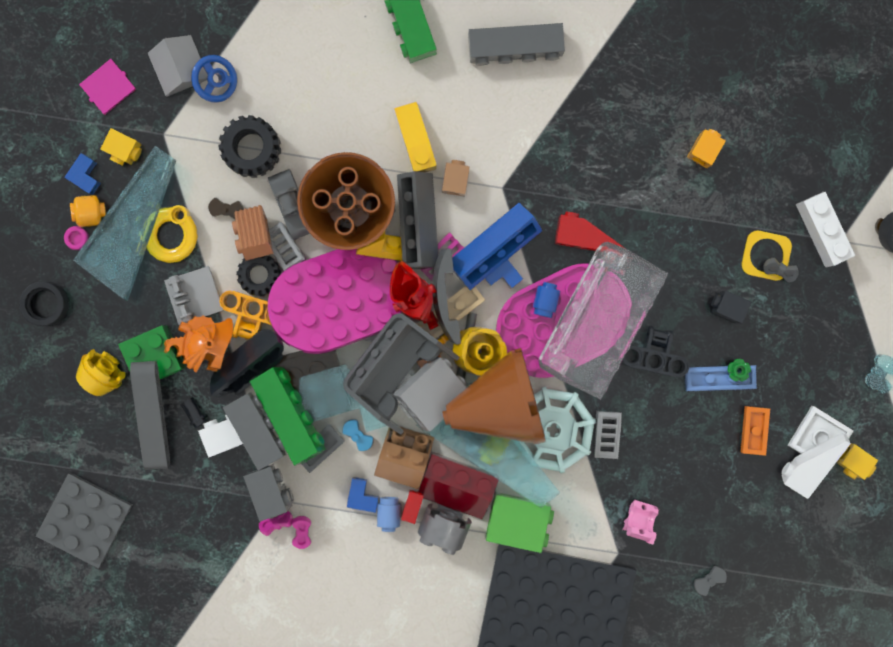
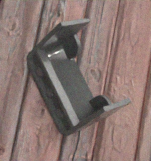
(388, 363)

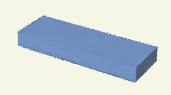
(717, 379)

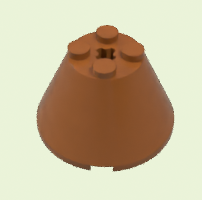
(331, 185)

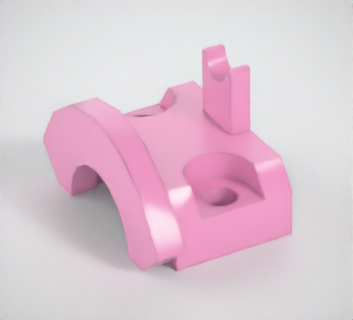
(641, 521)

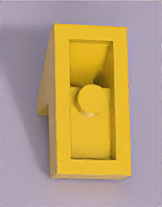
(384, 247)

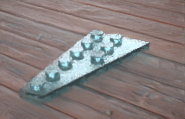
(122, 236)

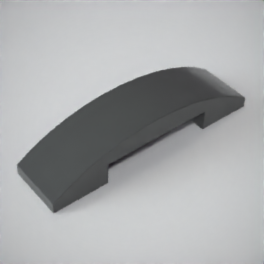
(444, 265)

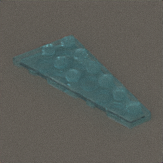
(500, 458)

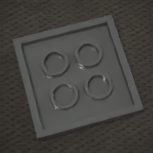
(84, 520)

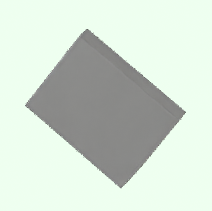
(174, 62)

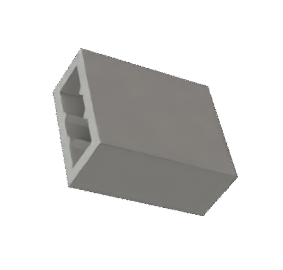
(429, 392)

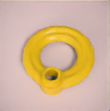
(189, 239)

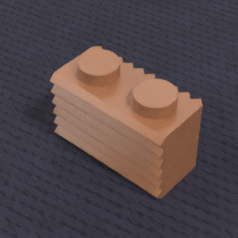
(253, 233)

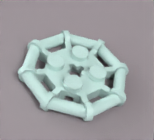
(568, 430)

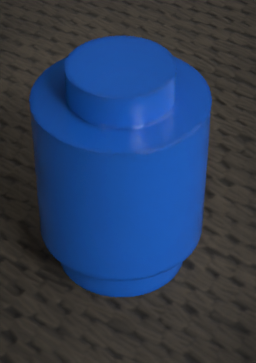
(546, 300)

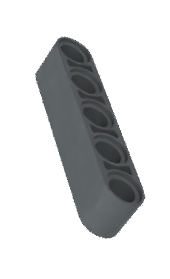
(150, 415)

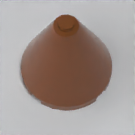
(499, 403)

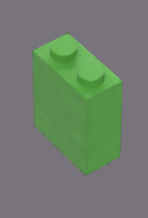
(518, 523)

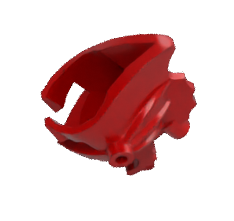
(412, 295)

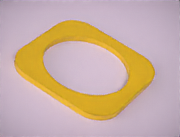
(755, 236)

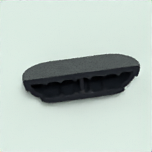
(246, 363)

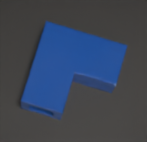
(80, 175)
(506, 272)
(358, 499)

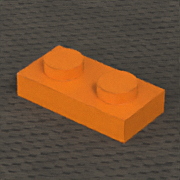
(755, 430)

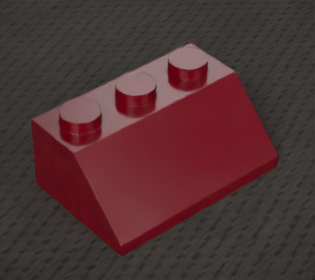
(457, 485)

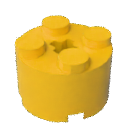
(478, 338)

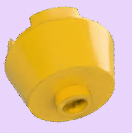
(99, 373)

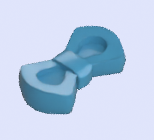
(351, 429)

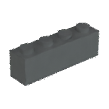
(516, 42)
(417, 219)

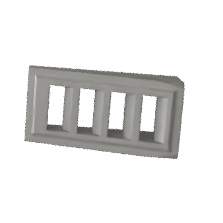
(276, 230)
(616, 416)

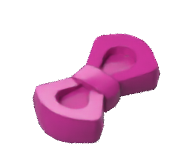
(301, 524)
(269, 525)

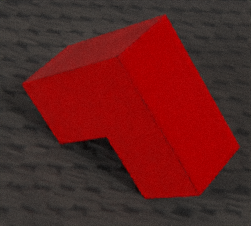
(412, 507)

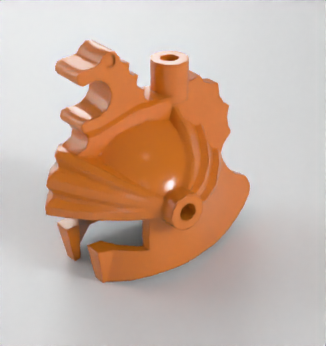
(202, 341)

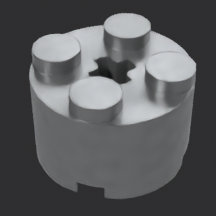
(443, 528)

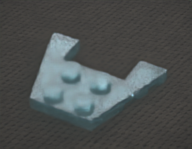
(325, 397)

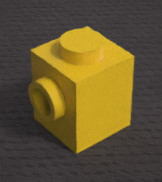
(121, 147)
(857, 462)

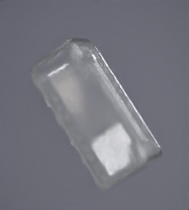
(602, 319)

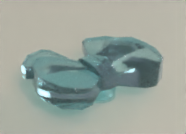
(876, 379)

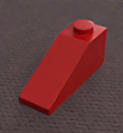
(579, 233)

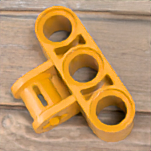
(245, 319)

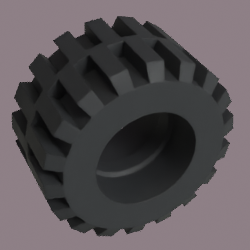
(232, 137)

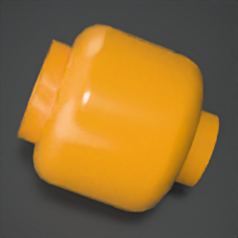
(87, 211)

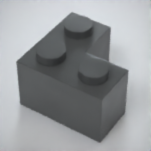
(267, 492)

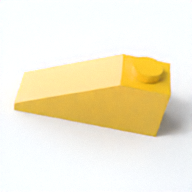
(415, 138)

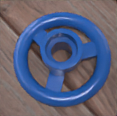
(222, 76)

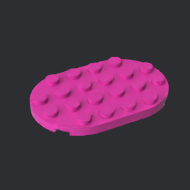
(331, 301)
(530, 331)

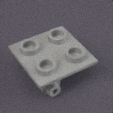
(193, 294)

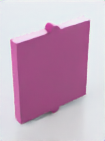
(107, 86)

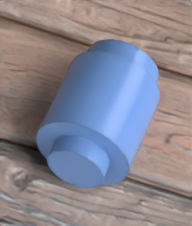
(388, 514)

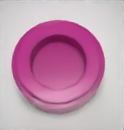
(76, 237)

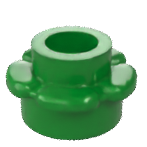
(745, 370)

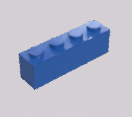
(495, 246)

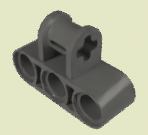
(286, 195)

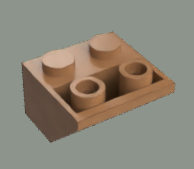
(404, 457)

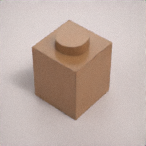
(455, 178)

